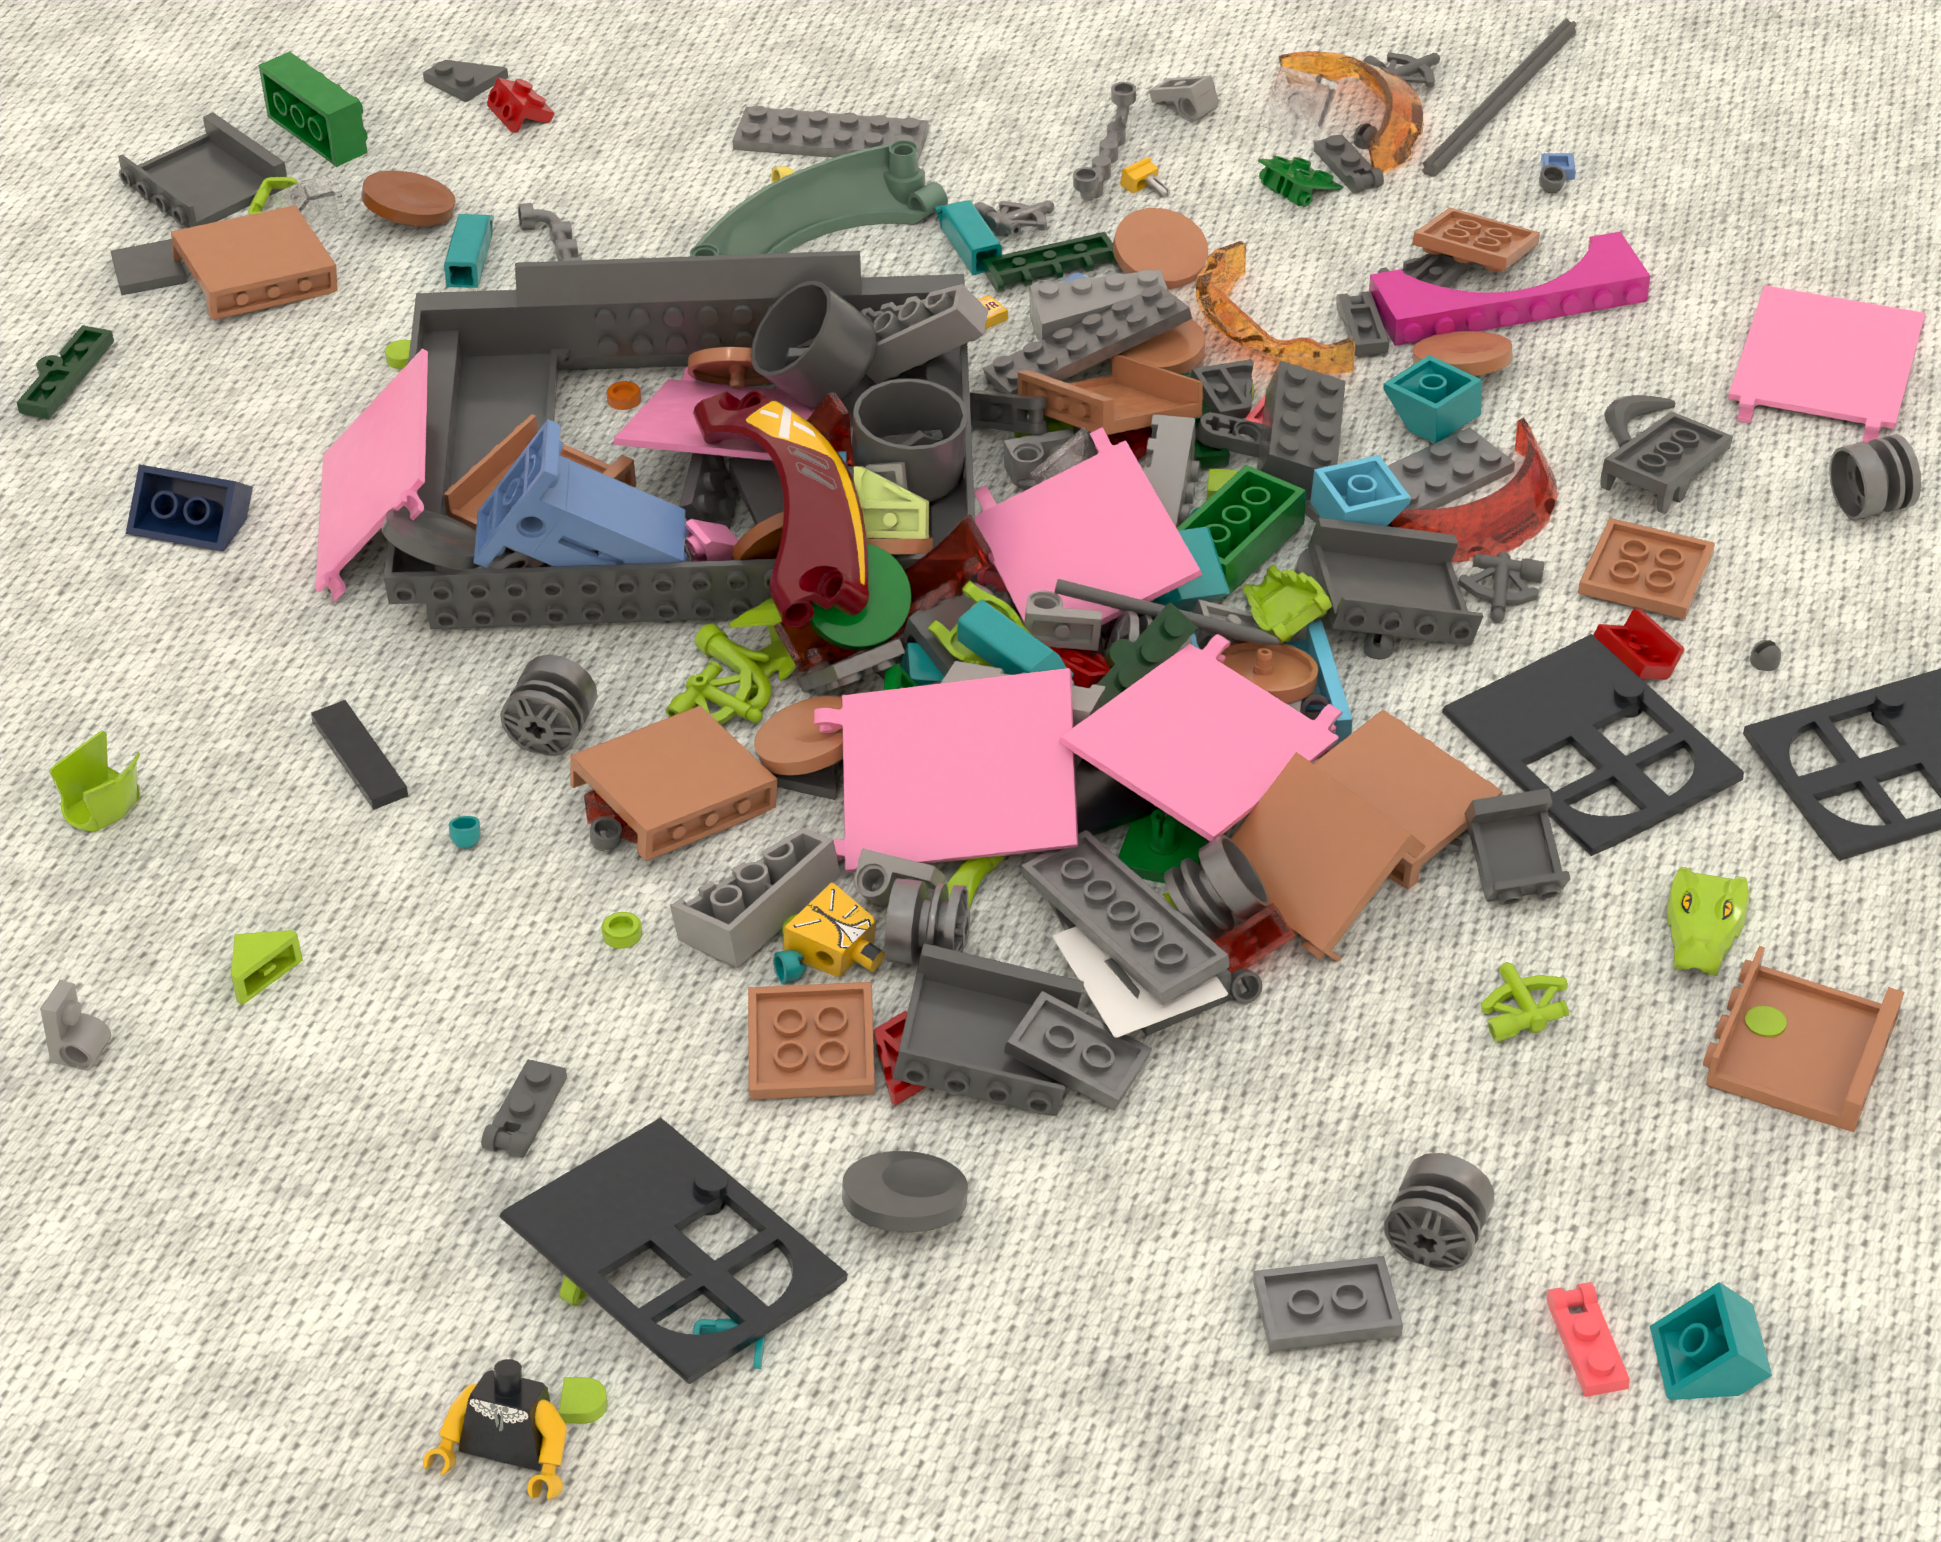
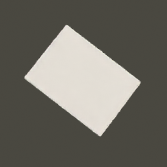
(1113, 1000)

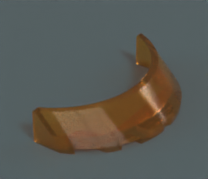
(1403, 107)
(1213, 290)

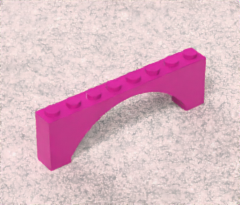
(1603, 279)

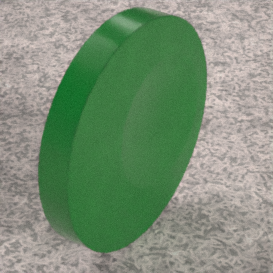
(881, 617)

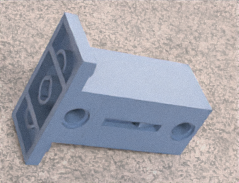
(574, 514)

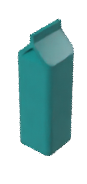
(968, 234)
(468, 250)
(1004, 642)

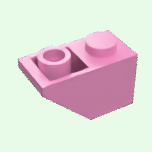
(709, 541)

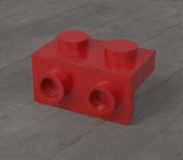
(515, 101)
(1642, 646)

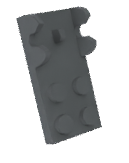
(1665, 457)

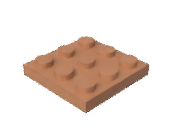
(1475, 239)
(1646, 568)
(811, 1040)

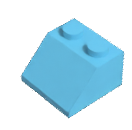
(1358, 492)

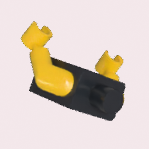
(507, 1423)

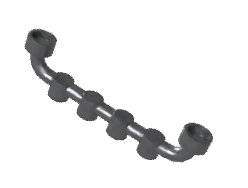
(1090, 180)
(560, 232)

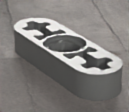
(1215, 429)

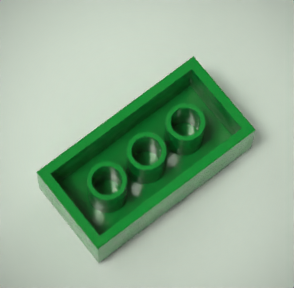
(313, 109)
(1249, 520)

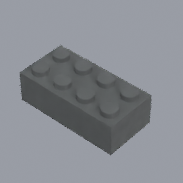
(1300, 424)

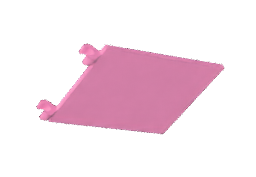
(1827, 358)
(669, 421)
(371, 471)
(1089, 528)
(1199, 739)
(957, 769)

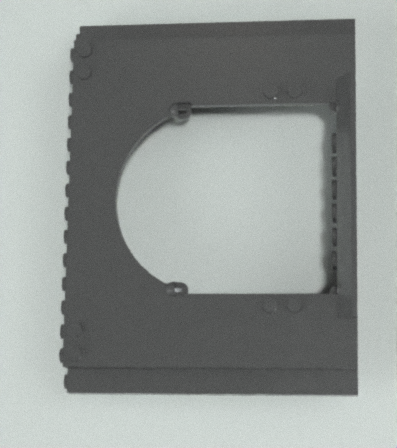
(499, 362)

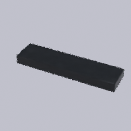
(359, 754)

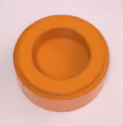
(623, 395)

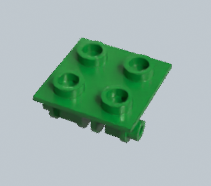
(1295, 178)

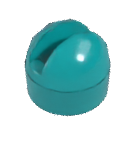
(464, 831)
(787, 966)

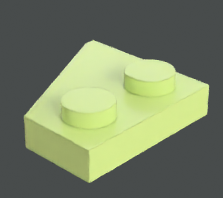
(889, 508)

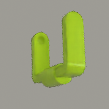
(263, 192)

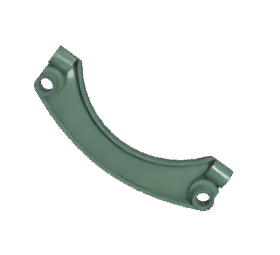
(830, 196)

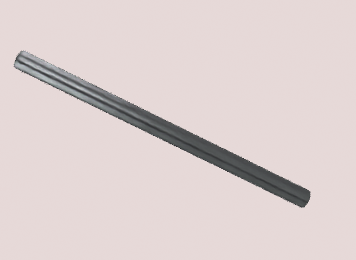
(1499, 98)

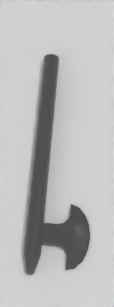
(1152, 609)

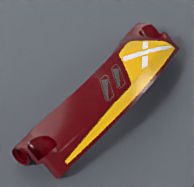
(823, 523)

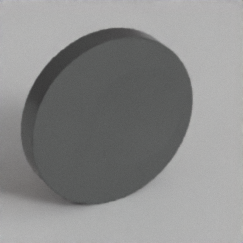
(431, 538)
(904, 1191)

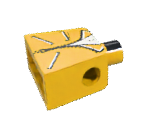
(834, 934)

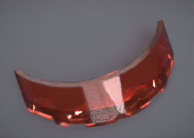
(1500, 519)
(931, 580)

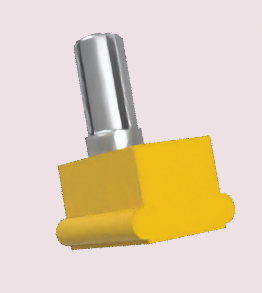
(1141, 175)

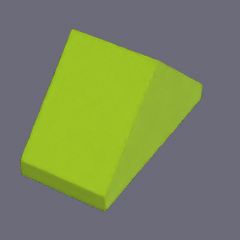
(262, 960)

